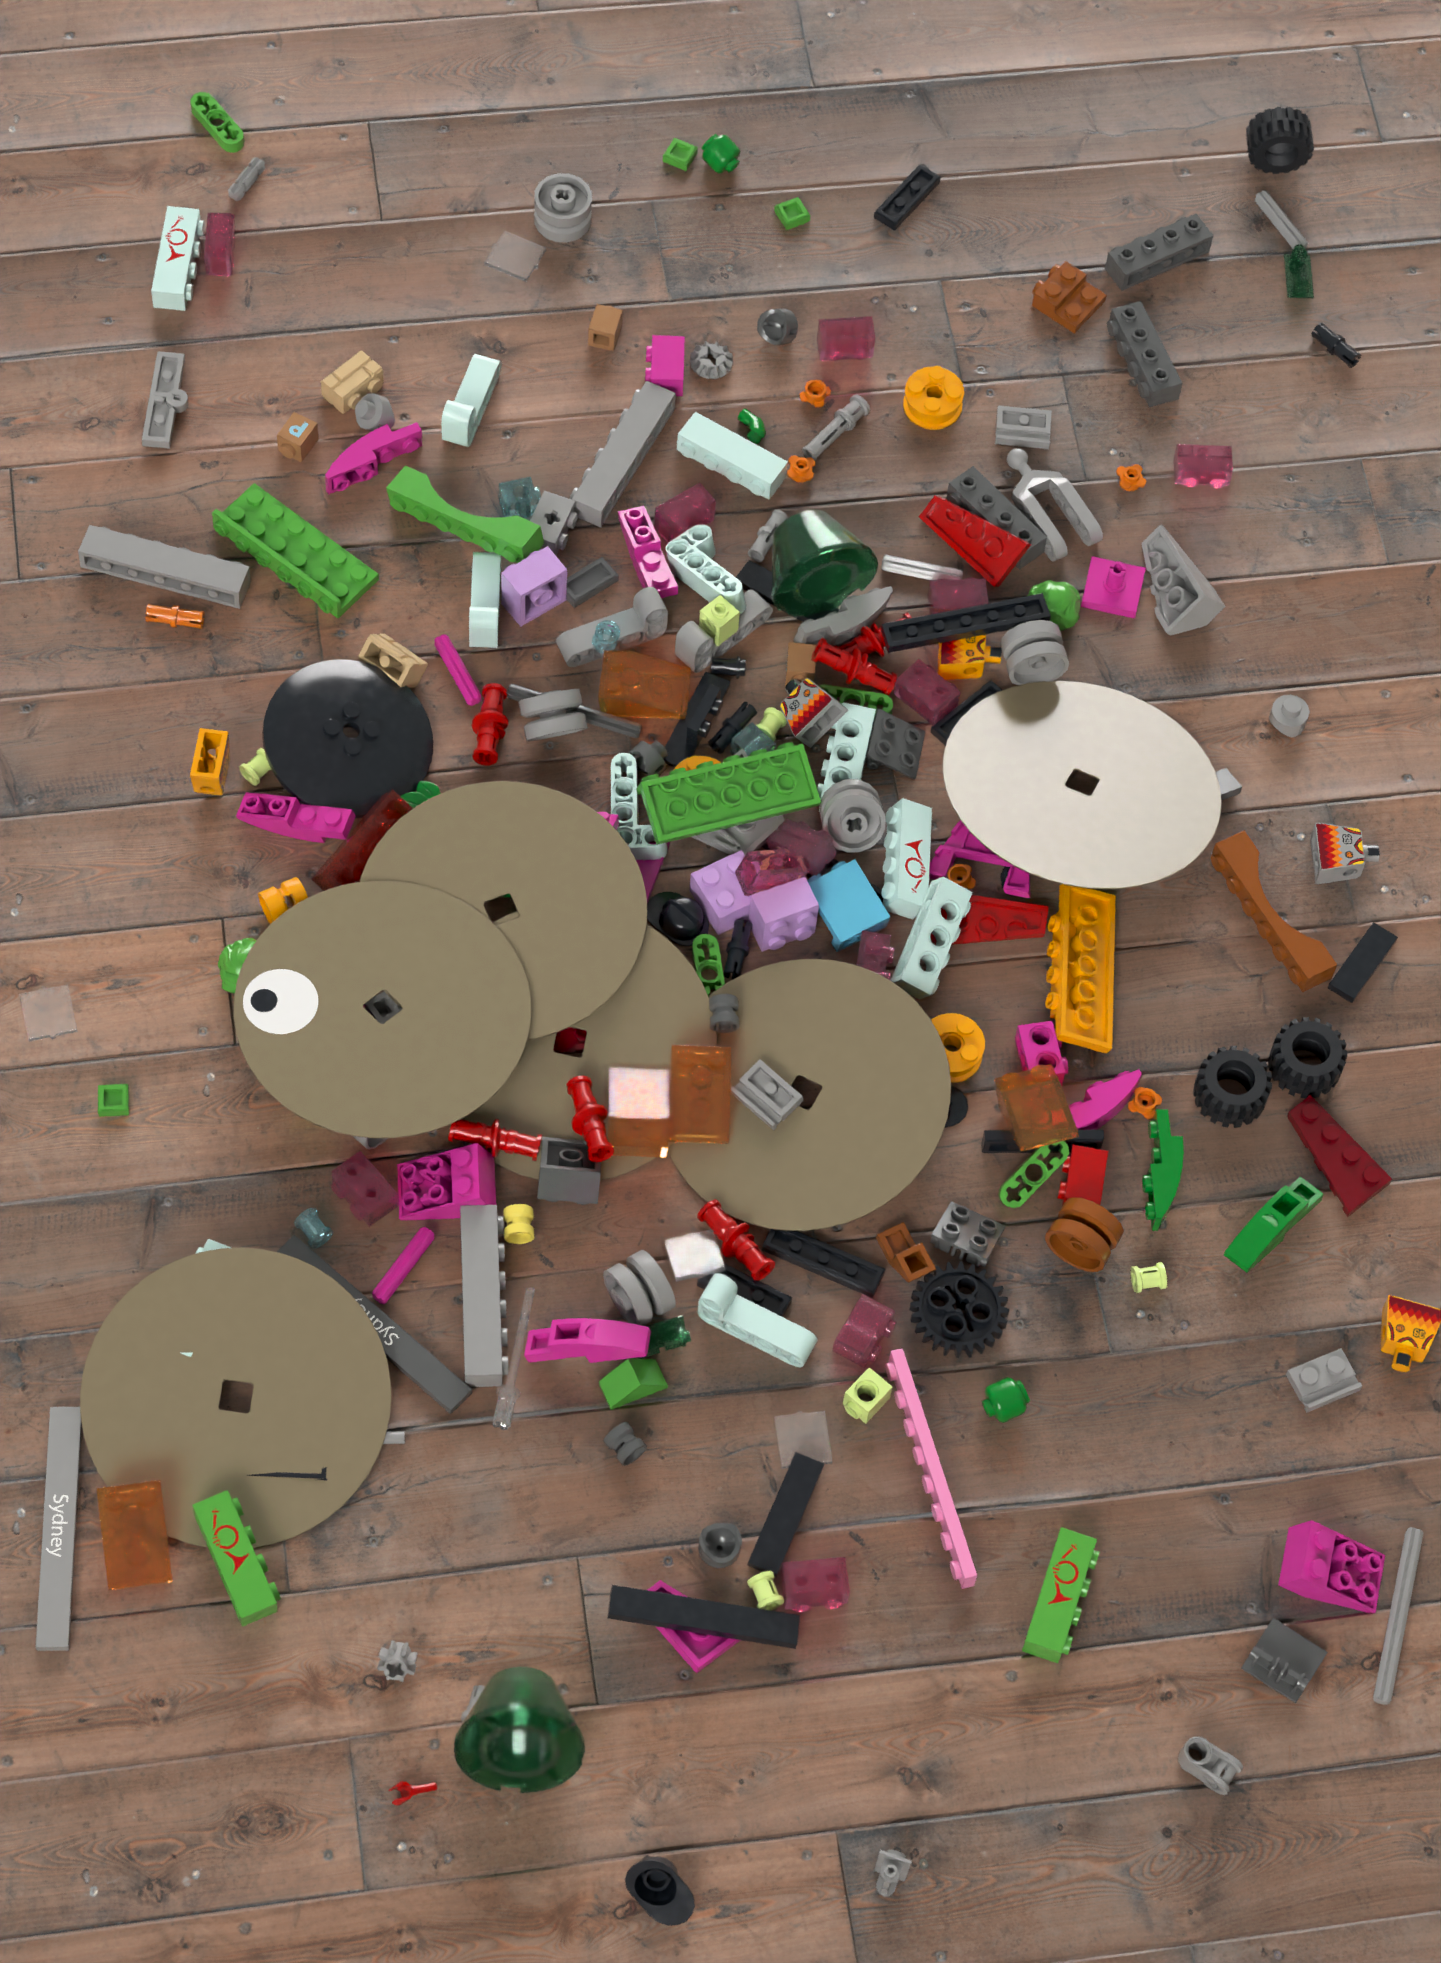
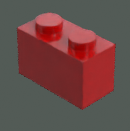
(1084, 1174)

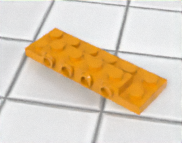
(1082, 967)

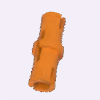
(175, 616)

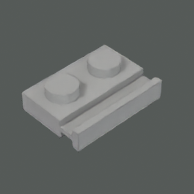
(1023, 427)
(766, 1094)
(1323, 1380)

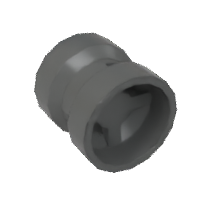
(724, 1013)
(625, 1443)

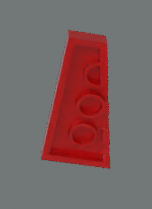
(977, 541)
(999, 920)

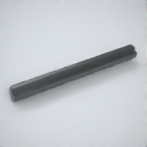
(592, 716)

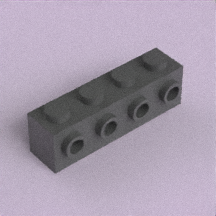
(1158, 251)
(1144, 354)
(983, 499)

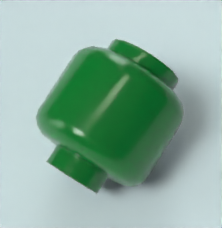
(721, 153)
(1005, 1399)

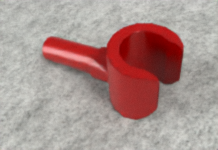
(408, 1791)

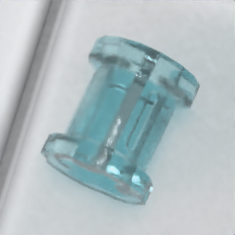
(609, 628)
(313, 1227)

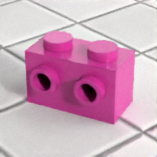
(666, 362)

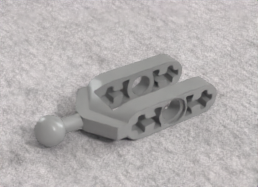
(1065, 496)

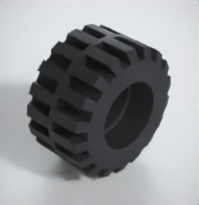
(1279, 140)
(1313, 1038)
(1240, 1067)

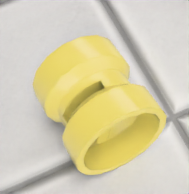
(518, 1224)

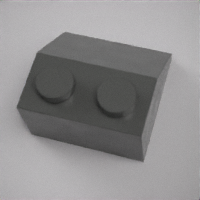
(568, 1172)

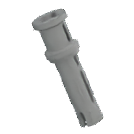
(843, 421)

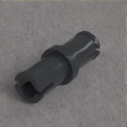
(1336, 345)
(732, 726)
(737, 949)

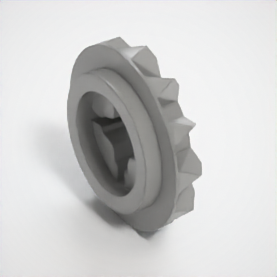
(704, 366)

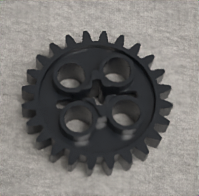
(982, 1300)

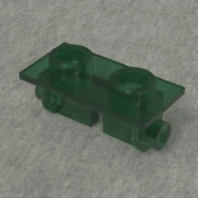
(1298, 273)
(667, 1333)

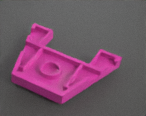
(966, 846)

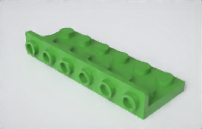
(295, 550)
(729, 792)

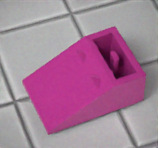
(445, 1181)
(1331, 1567)

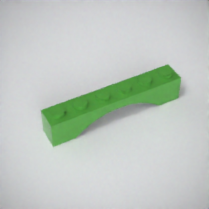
(507, 536)

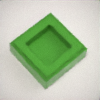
(680, 154)
(792, 213)
(113, 1100)

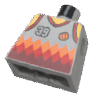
(810, 710)
(1339, 853)

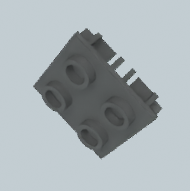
(894, 744)
(967, 1232)
(1284, 1660)

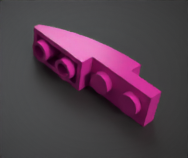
(362, 458)
(646, 551)
(295, 820)
(1104, 1100)
(593, 1338)

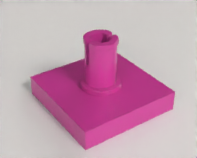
(1113, 587)

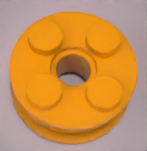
(933, 397)
(967, 1038)

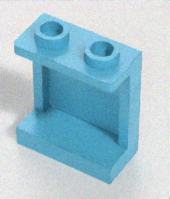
(848, 903)

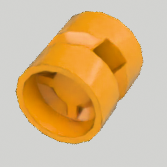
(273, 899)

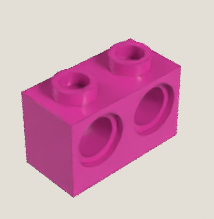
(1033, 1054)

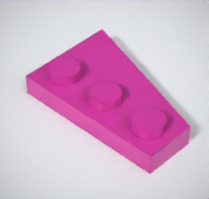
(694, 1648)

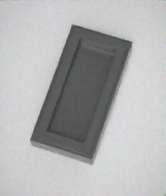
(590, 581)

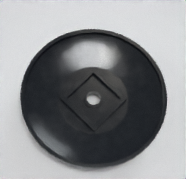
(325, 766)

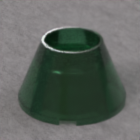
(817, 564)
(520, 1734)

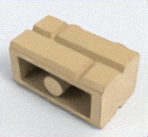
(352, 382)
(393, 659)

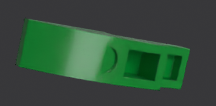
(1165, 1170)
(1272, 1223)

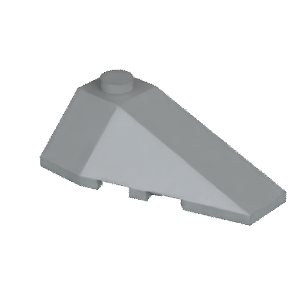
(1181, 591)

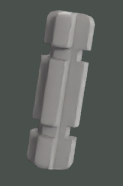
(246, 179)

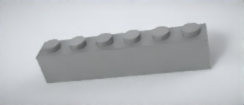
(623, 453)
(164, 566)
(482, 1295)

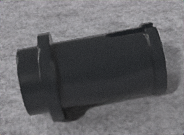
(728, 666)

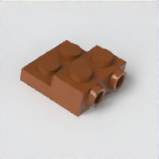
(1067, 296)

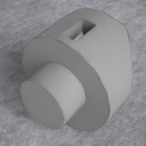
(373, 411)
(1289, 715)

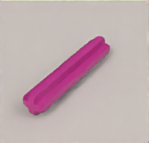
(457, 670)
(403, 1265)

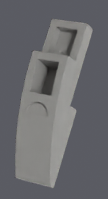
(847, 623)

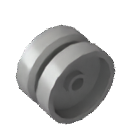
(562, 207)
(1034, 652)
(552, 710)
(852, 815)
(639, 1288)

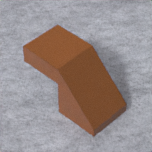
(903, 1254)

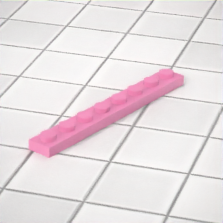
(934, 1479)

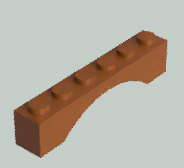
(1303, 956)

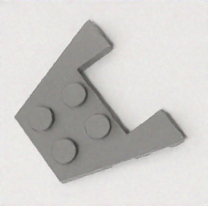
(742, 837)

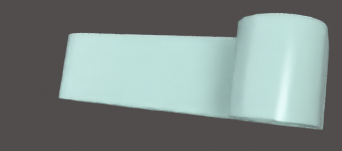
(465, 413)
(692, 563)
(485, 600)
(627, 808)
(754, 1324)

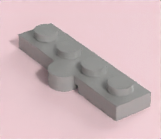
(164, 400)

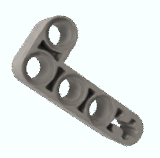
(637, 625)
(697, 648)

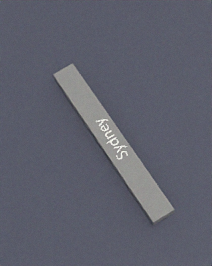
(59, 1529)

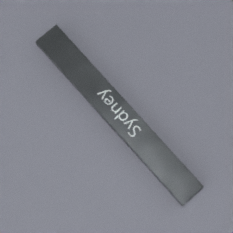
(398, 1345)

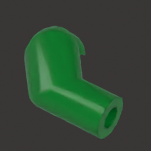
(755, 424)

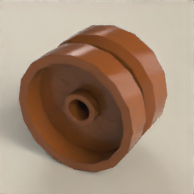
(1084, 1234)

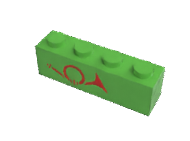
(235, 1558)
(1060, 1594)

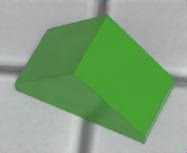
(632, 1381)

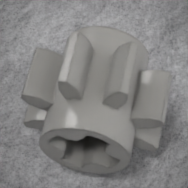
(397, 1661)

